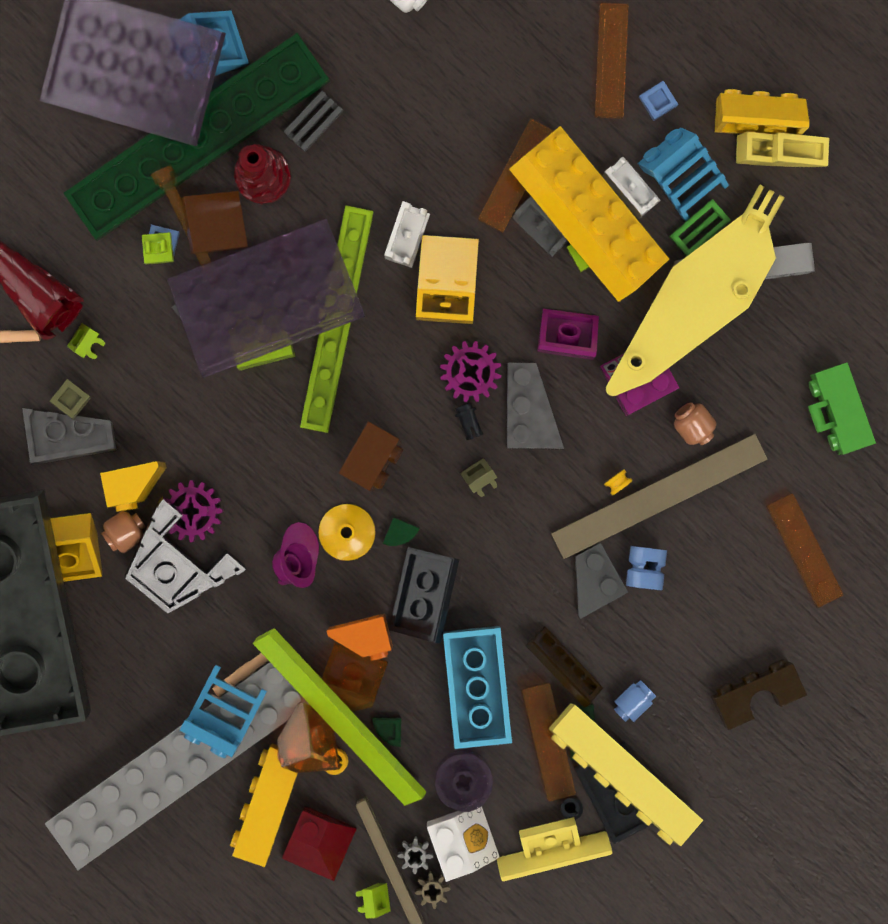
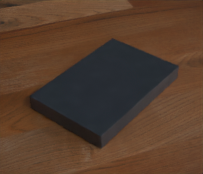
(424, 595)
(616, 817)

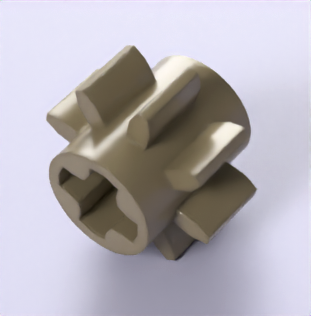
(427, 897)

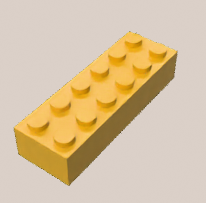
(589, 214)

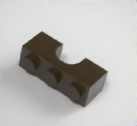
(735, 700)

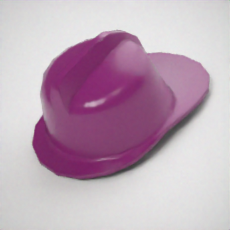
(297, 557)

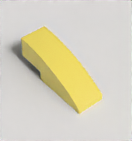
(782, 150)

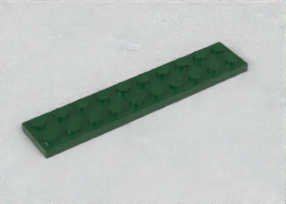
(231, 116)

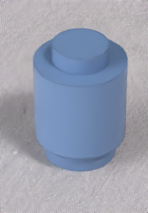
(634, 701)

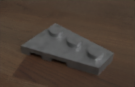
(528, 410)
(59, 437)

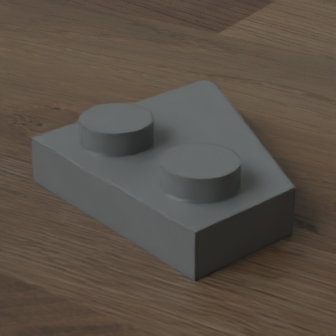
(596, 580)

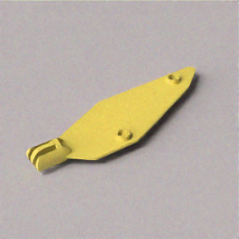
(701, 296)

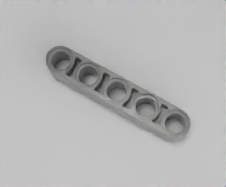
(790, 261)

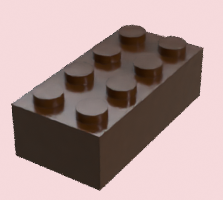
(371, 457)

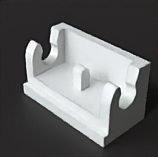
(630, 187)
(407, 234)

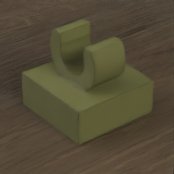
(70, 399)
(479, 476)

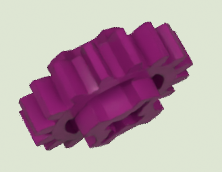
(481, 364)
(193, 497)

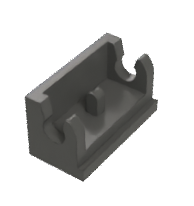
(539, 226)

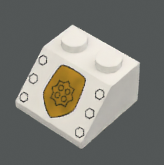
(462, 842)

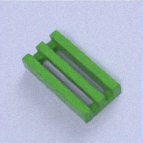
(681, 244)

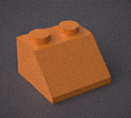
(364, 636)

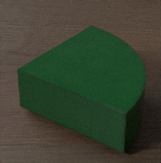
(400, 533)
(389, 729)

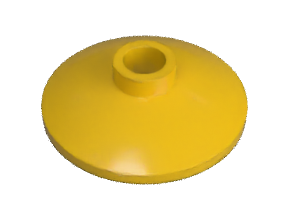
(362, 532)

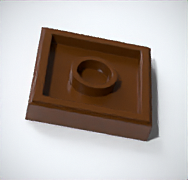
(214, 222)

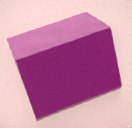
(568, 334)

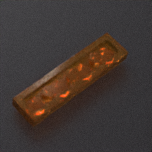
(611, 60)
(508, 189)
(805, 550)
(551, 758)

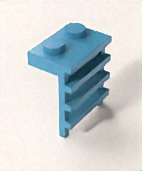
(672, 159)
(214, 731)

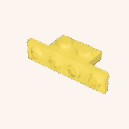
(551, 848)

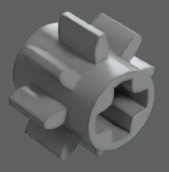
(415, 863)

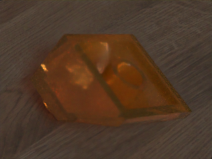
(354, 677)
(307, 742)

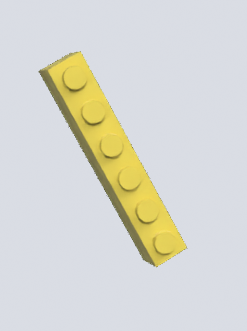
(625, 774)

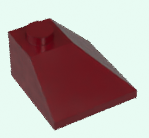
(319, 843)

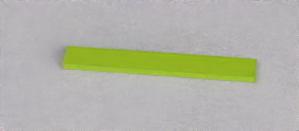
(333, 343)
(339, 717)

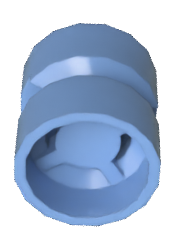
(646, 578)

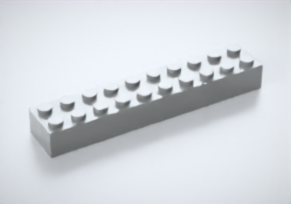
(165, 773)

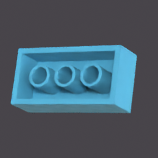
(477, 687)

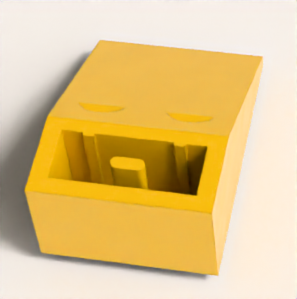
(447, 279)

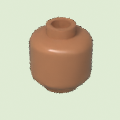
(694, 424)
(123, 531)

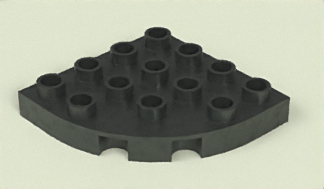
(38, 646)

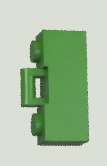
(844, 409)

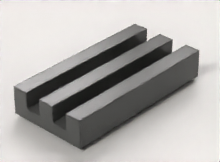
(329, 103)

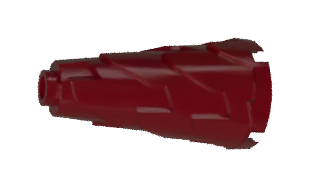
(262, 174)
(38, 294)

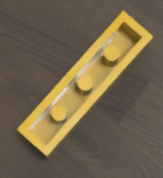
(265, 811)

